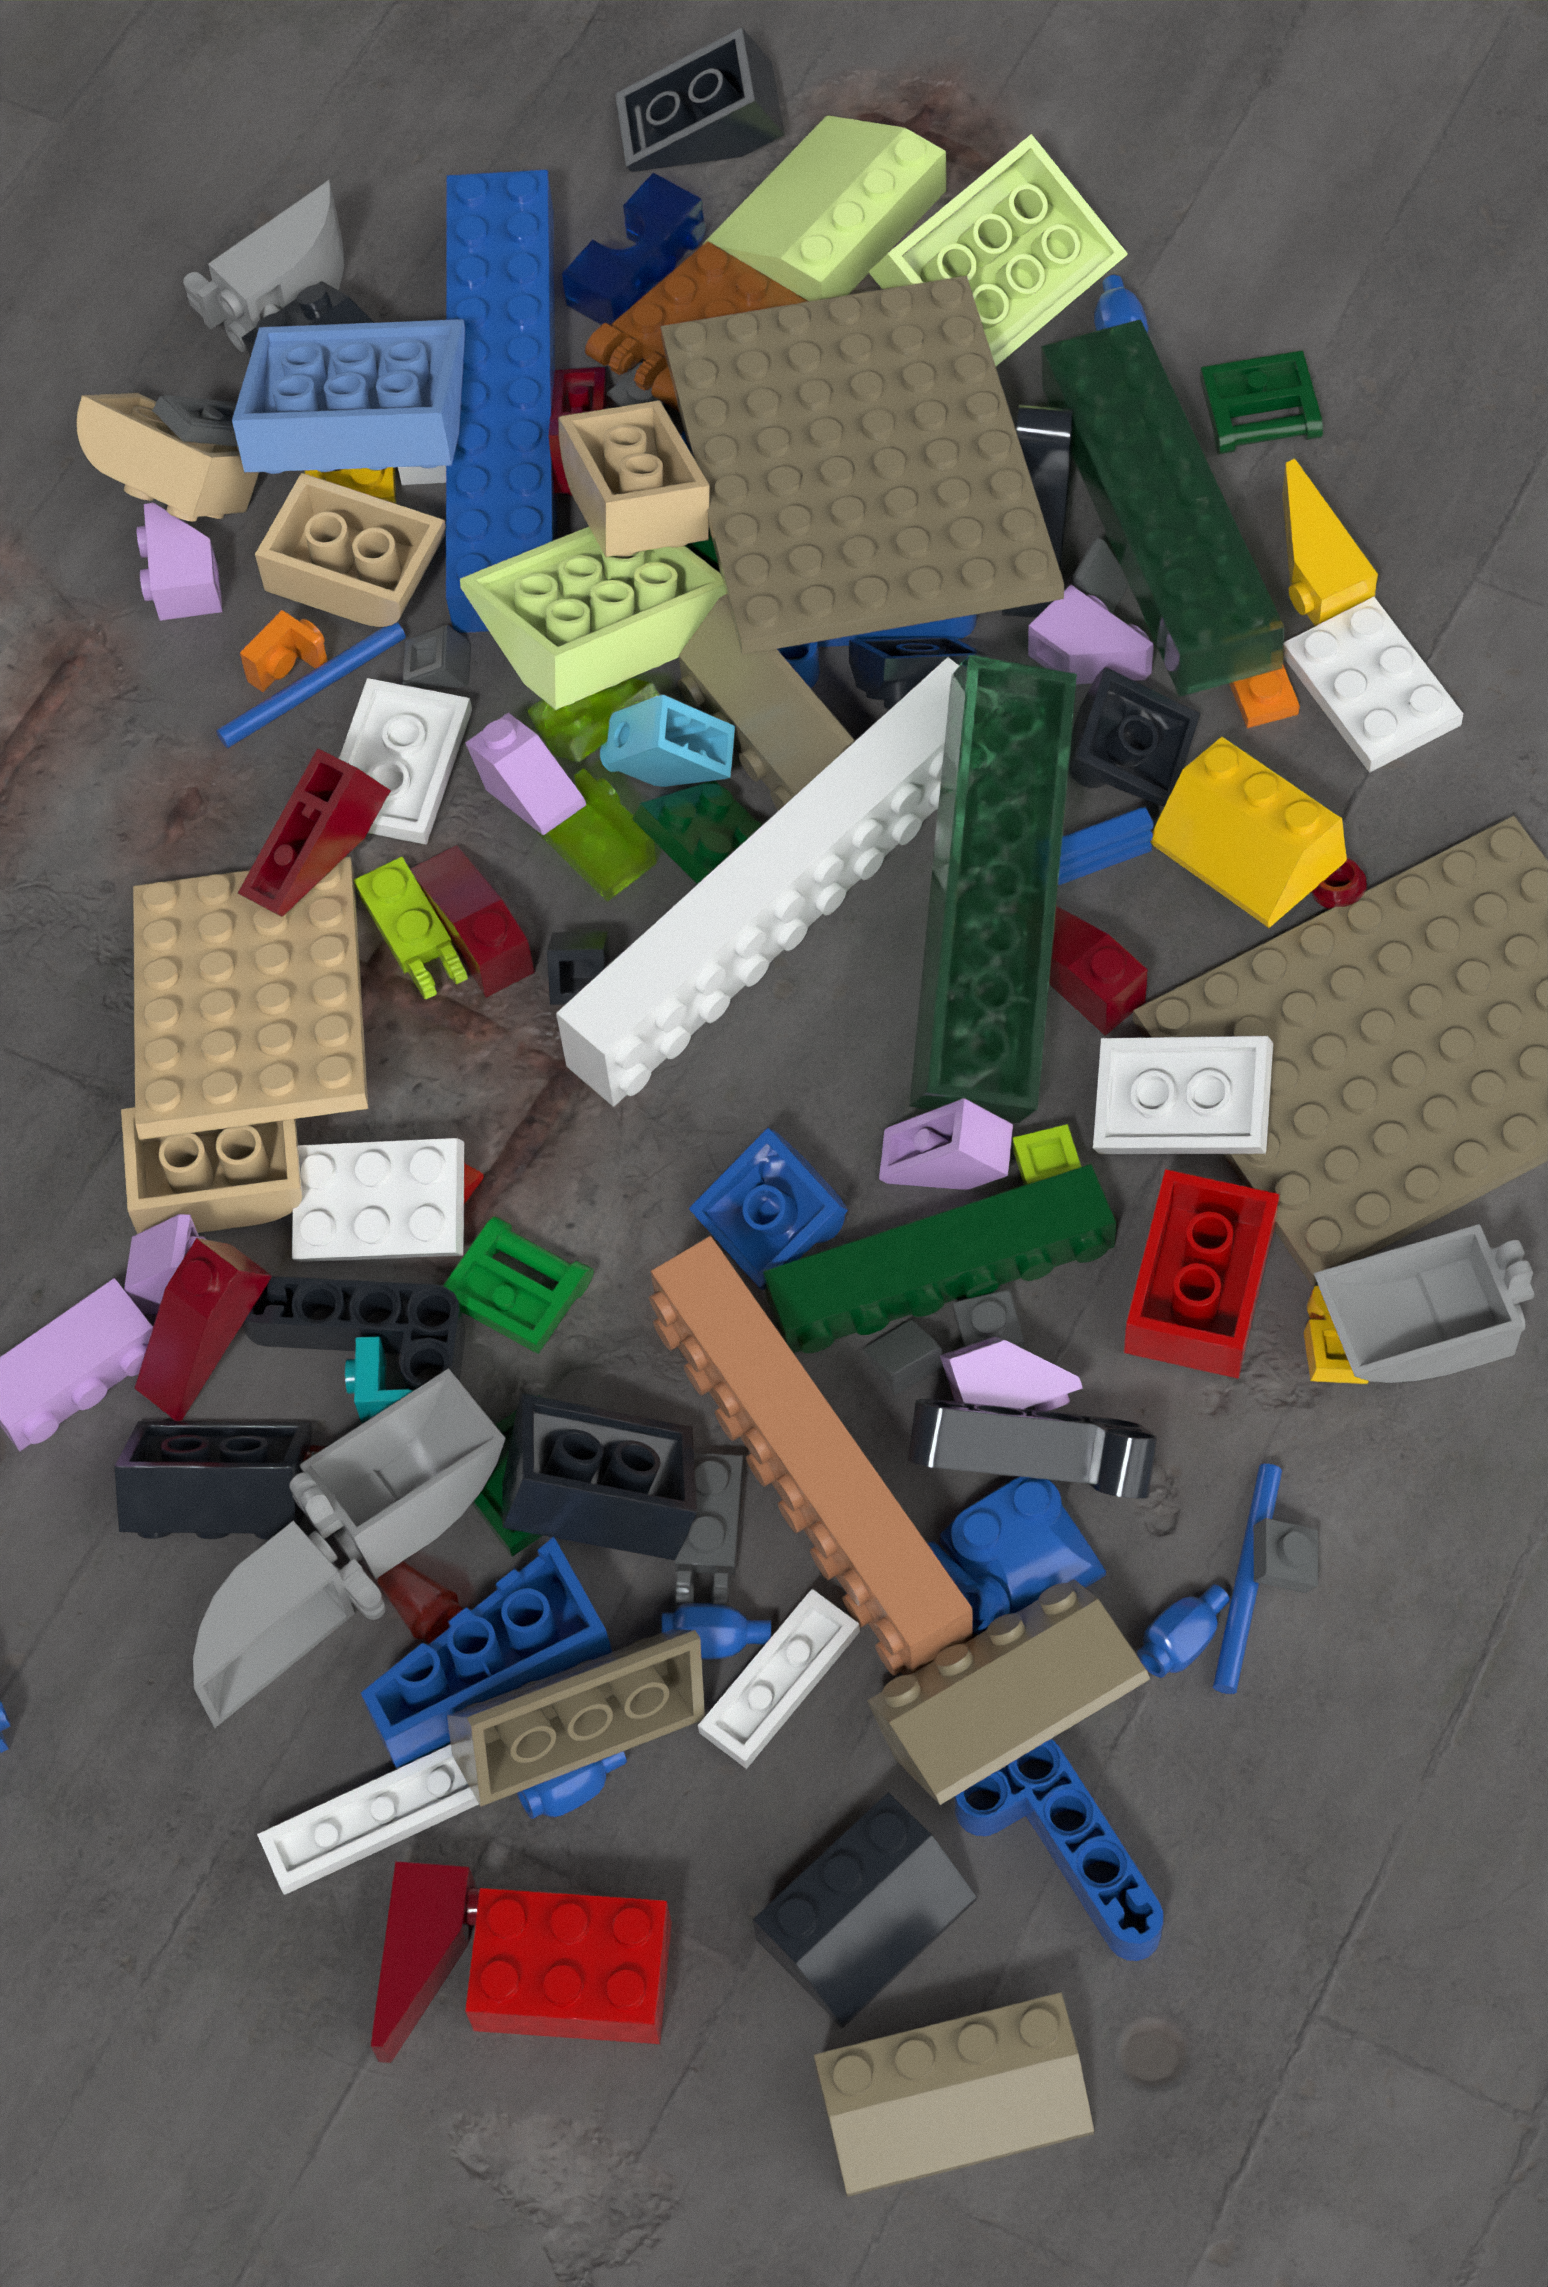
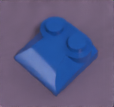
(769, 1207)
(1022, 1542)

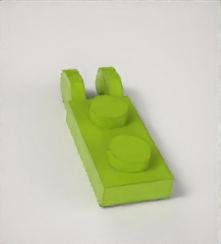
(408, 924)

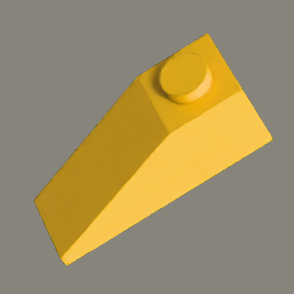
(1323, 560)

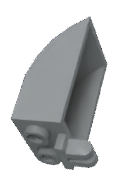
(271, 266)
(1429, 1306)
(401, 1474)
(273, 1615)

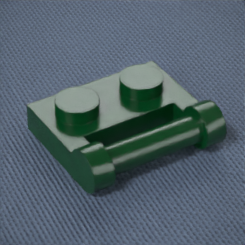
(1256, 388)

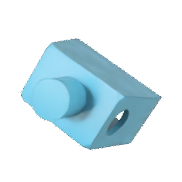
(668, 743)

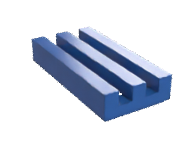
(1105, 844)

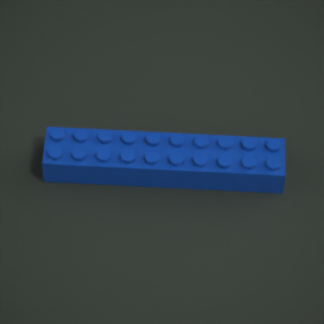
(504, 291)

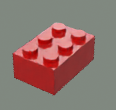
(1201, 1273)
(569, 1966)

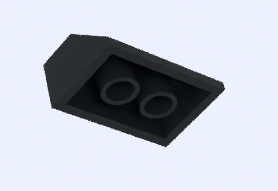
(599, 1477)
(210, 1478)
(864, 1910)

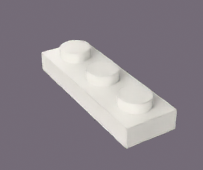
(779, 1678)

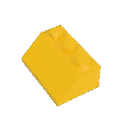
(1249, 832)

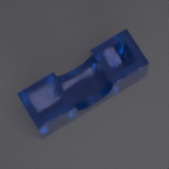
(664, 226)

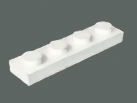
(366, 1820)

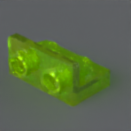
(584, 725)
(602, 839)

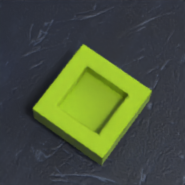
(1045, 1153)

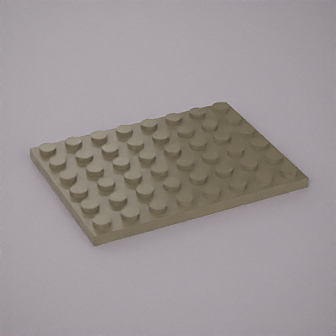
(859, 465)
(1398, 1047)

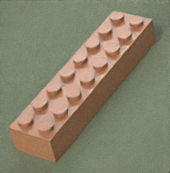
(809, 1460)

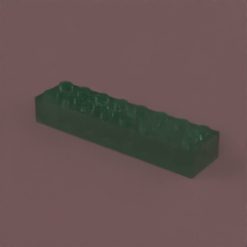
(1163, 510)
(994, 888)

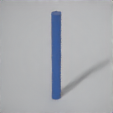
(310, 684)
(1245, 1588)

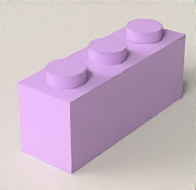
(71, 1364)

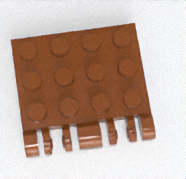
(700, 288)

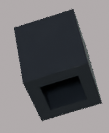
(574, 962)

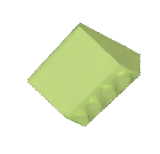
(835, 206)
(1018, 240)
(591, 619)

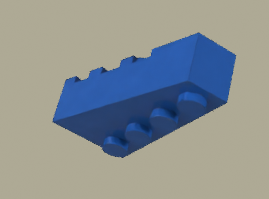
(517, 1635)

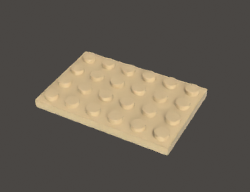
(245, 1007)

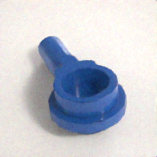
(982, 1593)

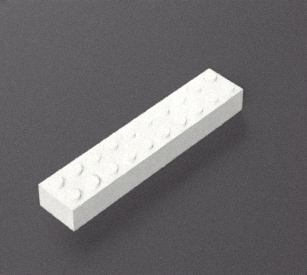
(760, 898)

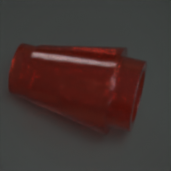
(419, 1601)

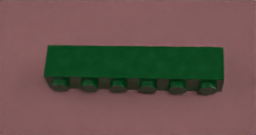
(940, 1260)

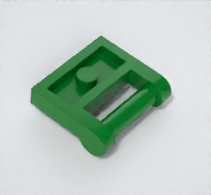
(509, 1299)

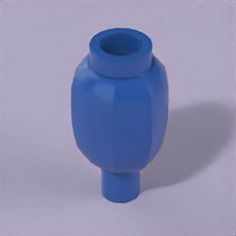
(1117, 305)
(720, 1628)
(1181, 1632)
(569, 1790)

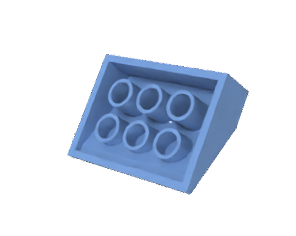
(351, 396)

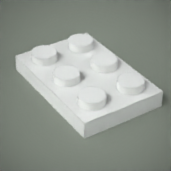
(1372, 684)
(410, 746)
(1183, 1095)
(380, 1200)

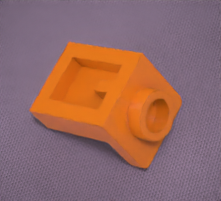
(276, 648)
(1265, 697)

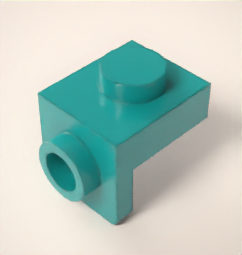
(367, 1379)

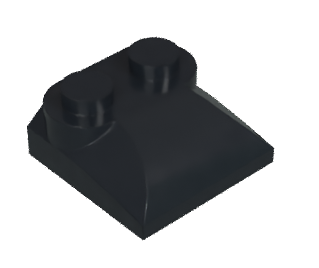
(894, 666)
(1130, 738)

